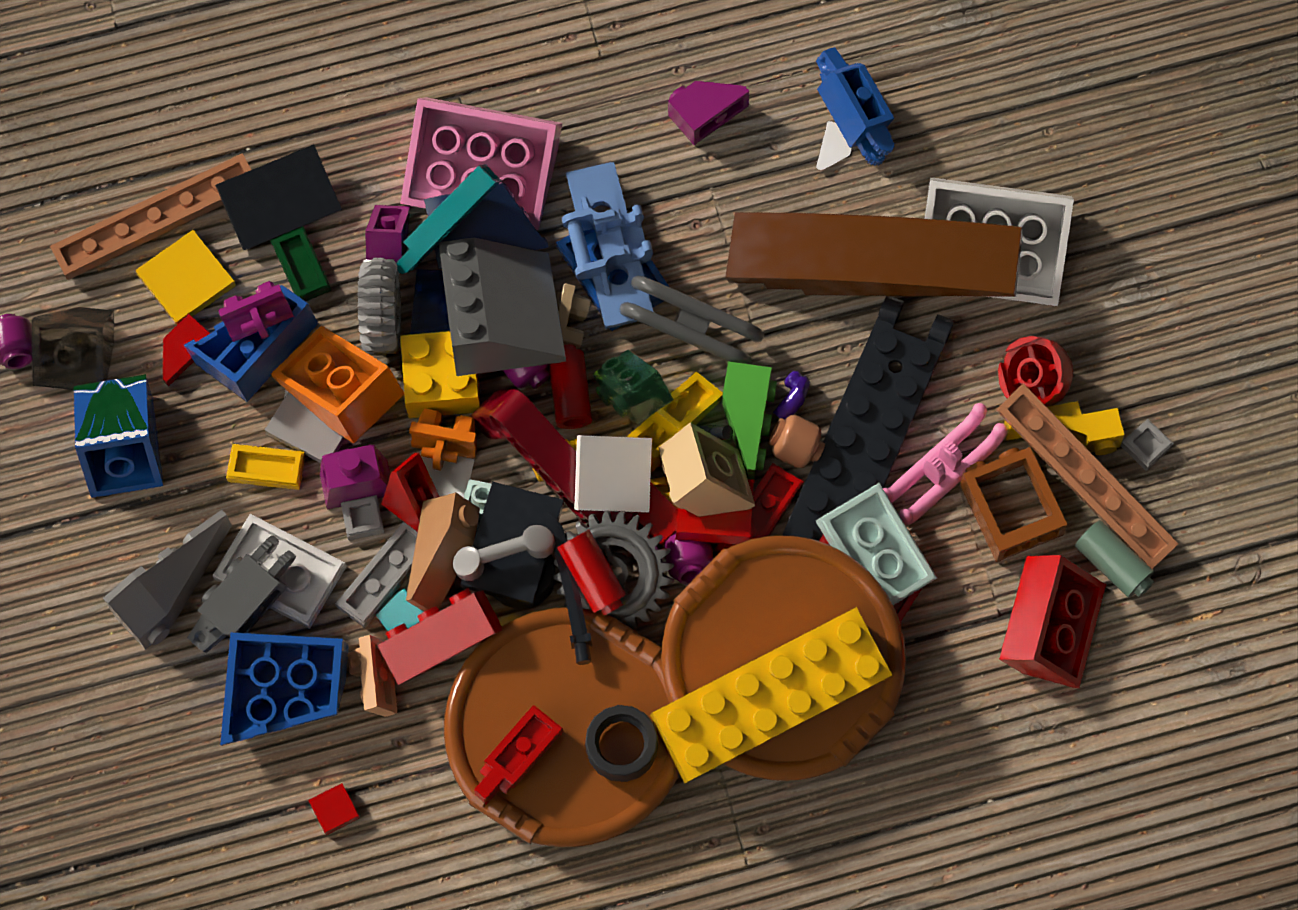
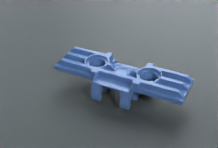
(618, 238)

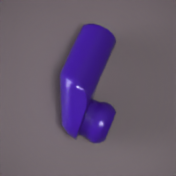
(795, 398)

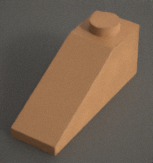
(443, 530)

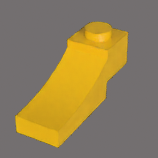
(690, 405)
(1097, 431)

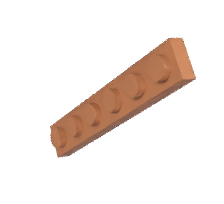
(145, 220)
(1086, 476)

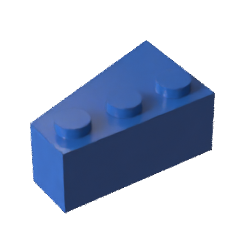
(250, 361)

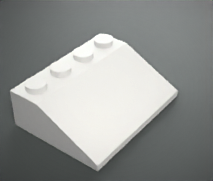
(1040, 214)

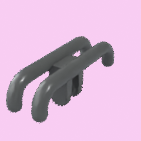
(691, 320)

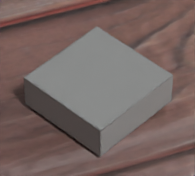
(1146, 444)
(362, 517)

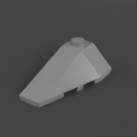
(154, 598)

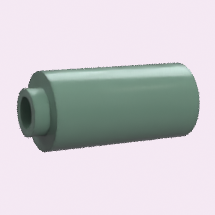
(1115, 560)

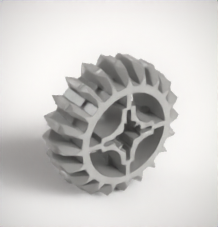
(379, 306)

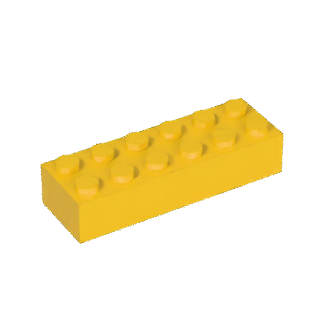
(770, 695)

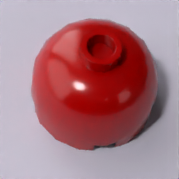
(1040, 366)

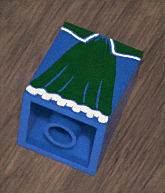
(117, 436)

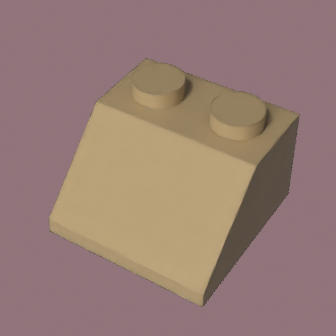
(705, 473)

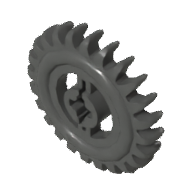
(646, 554)

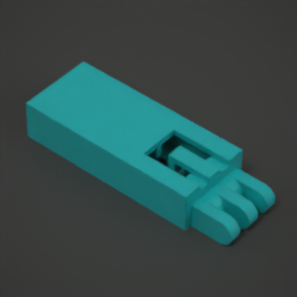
(447, 217)

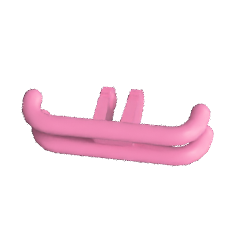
(945, 464)

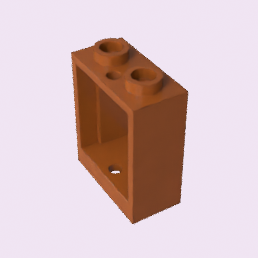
(1027, 536)

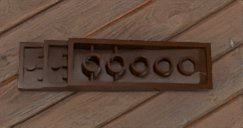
(873, 255)

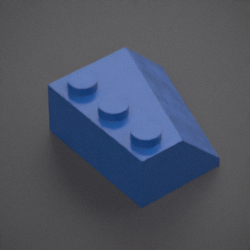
(280, 683)

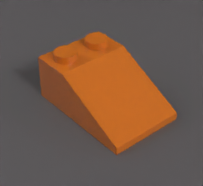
(339, 383)

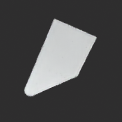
(833, 147)

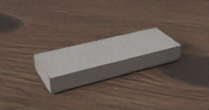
(380, 577)

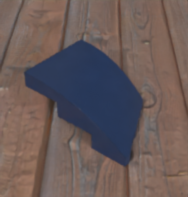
(494, 219)

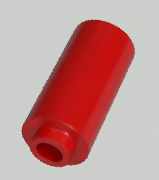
(571, 390)
(592, 573)

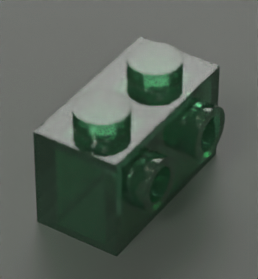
(631, 387)

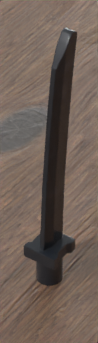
(580, 638)

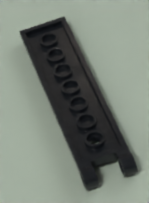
(870, 418)

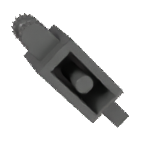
(241, 596)

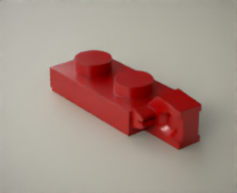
(517, 753)

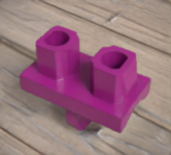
(255, 312)

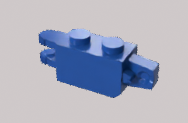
(856, 106)

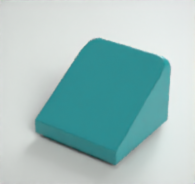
(398, 612)

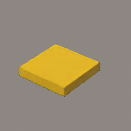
(185, 277)

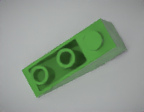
(744, 405)

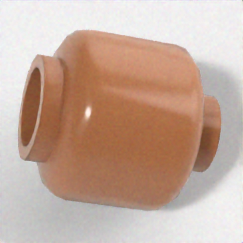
(796, 441)

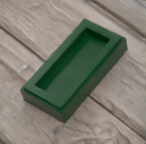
(301, 264)

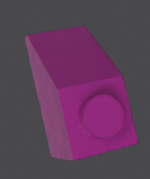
(705, 107)
(387, 232)

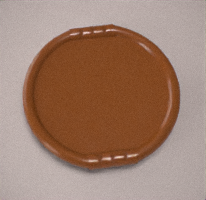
(762, 599)
(533, 664)

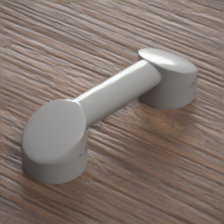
(536, 539)

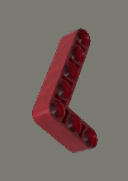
(515, 418)

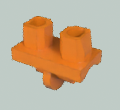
(443, 442)

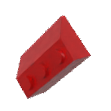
(1053, 620)

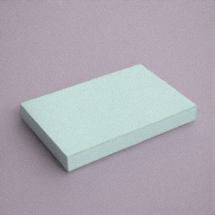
(879, 540)

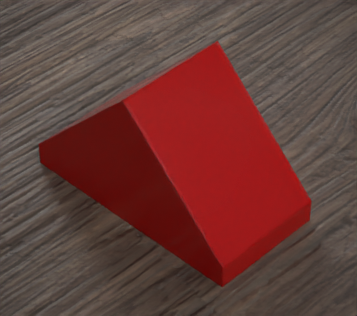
(408, 489)

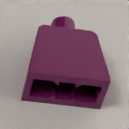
(353, 475)

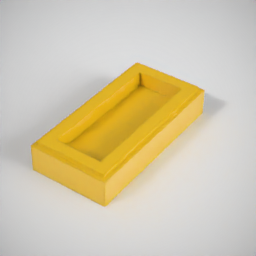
(265, 466)

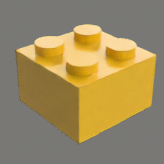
(432, 378)

